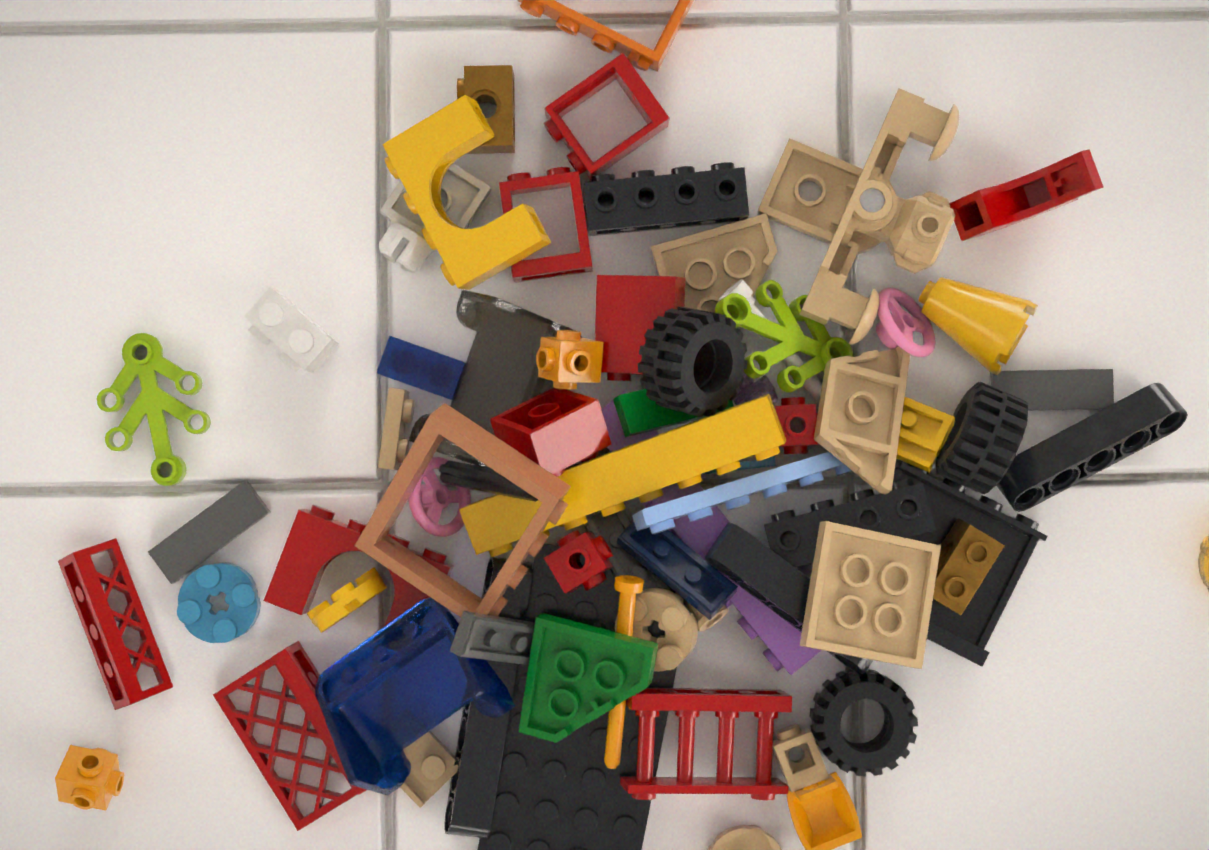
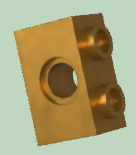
(496, 86)
(963, 565)

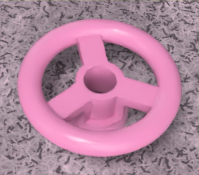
(898, 327)
(430, 499)

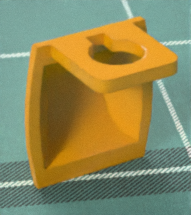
(824, 814)

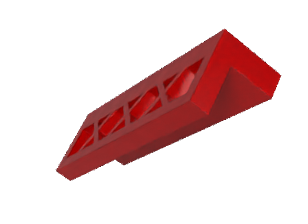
(101, 627)

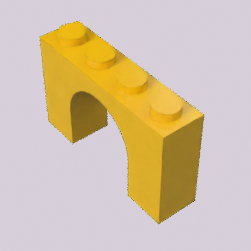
(421, 160)

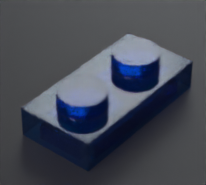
(421, 368)

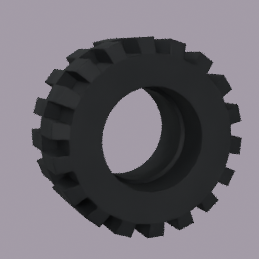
(692, 361)
(983, 438)
(887, 745)

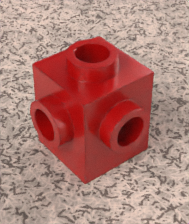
(795, 407)
(566, 564)

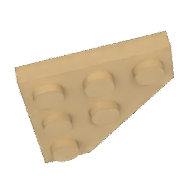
(718, 259)

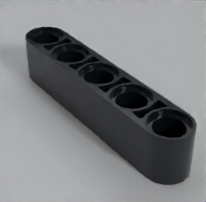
(1091, 446)
(768, 580)

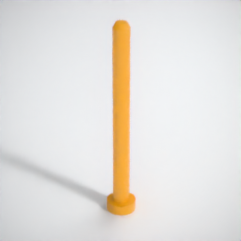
(628, 588)

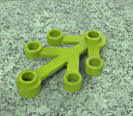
(787, 334)
(152, 402)

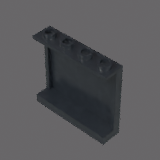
(971, 631)

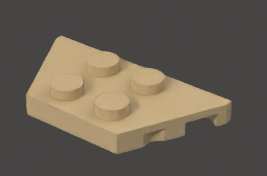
(864, 412)

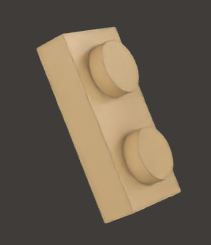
(398, 412)

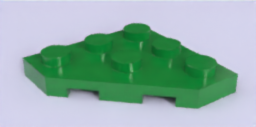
(580, 675)

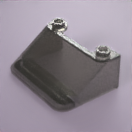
(499, 366)

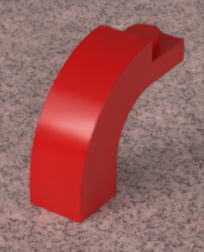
(1026, 196)

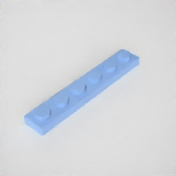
(737, 492)

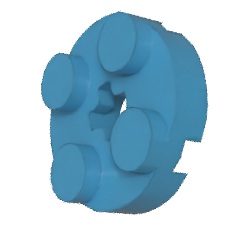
(197, 611)

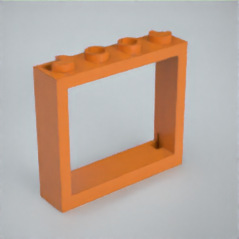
(608, 39)

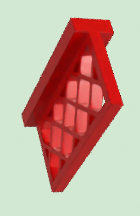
(300, 678)

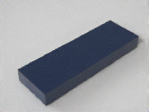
(679, 568)

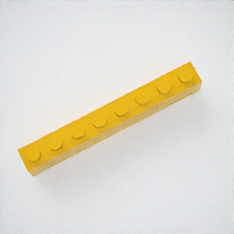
(635, 472)

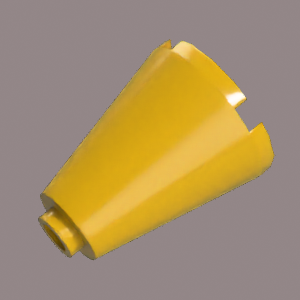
(978, 319)

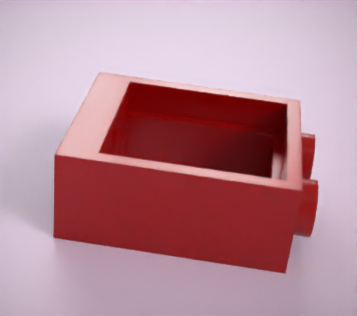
(636, 90)
(553, 265)

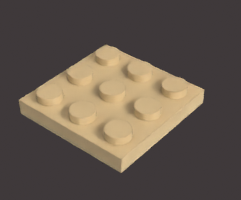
(870, 595)

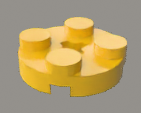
(347, 600)

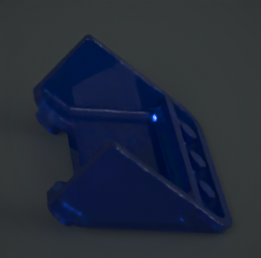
(398, 691)

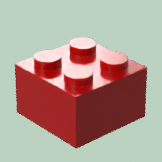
(554, 429)

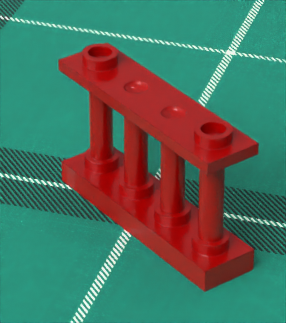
(687, 706)

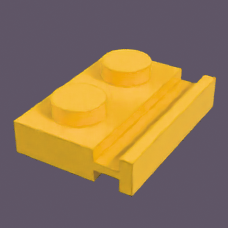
(922, 434)

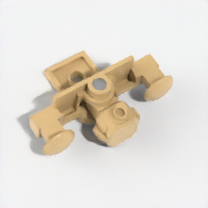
(862, 209)

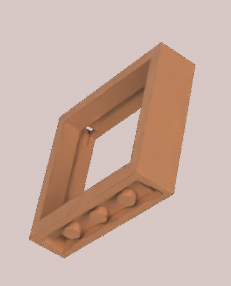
(498, 456)

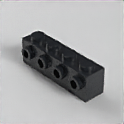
(667, 200)
(898, 513)

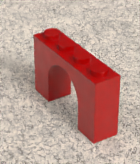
(315, 543)

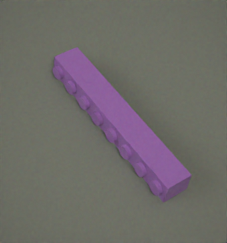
(757, 619)

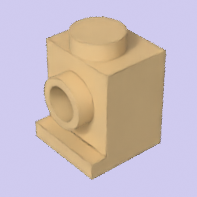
(809, 767)

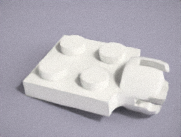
(461, 198)

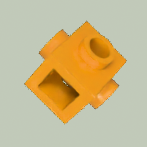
(569, 359)
(89, 778)

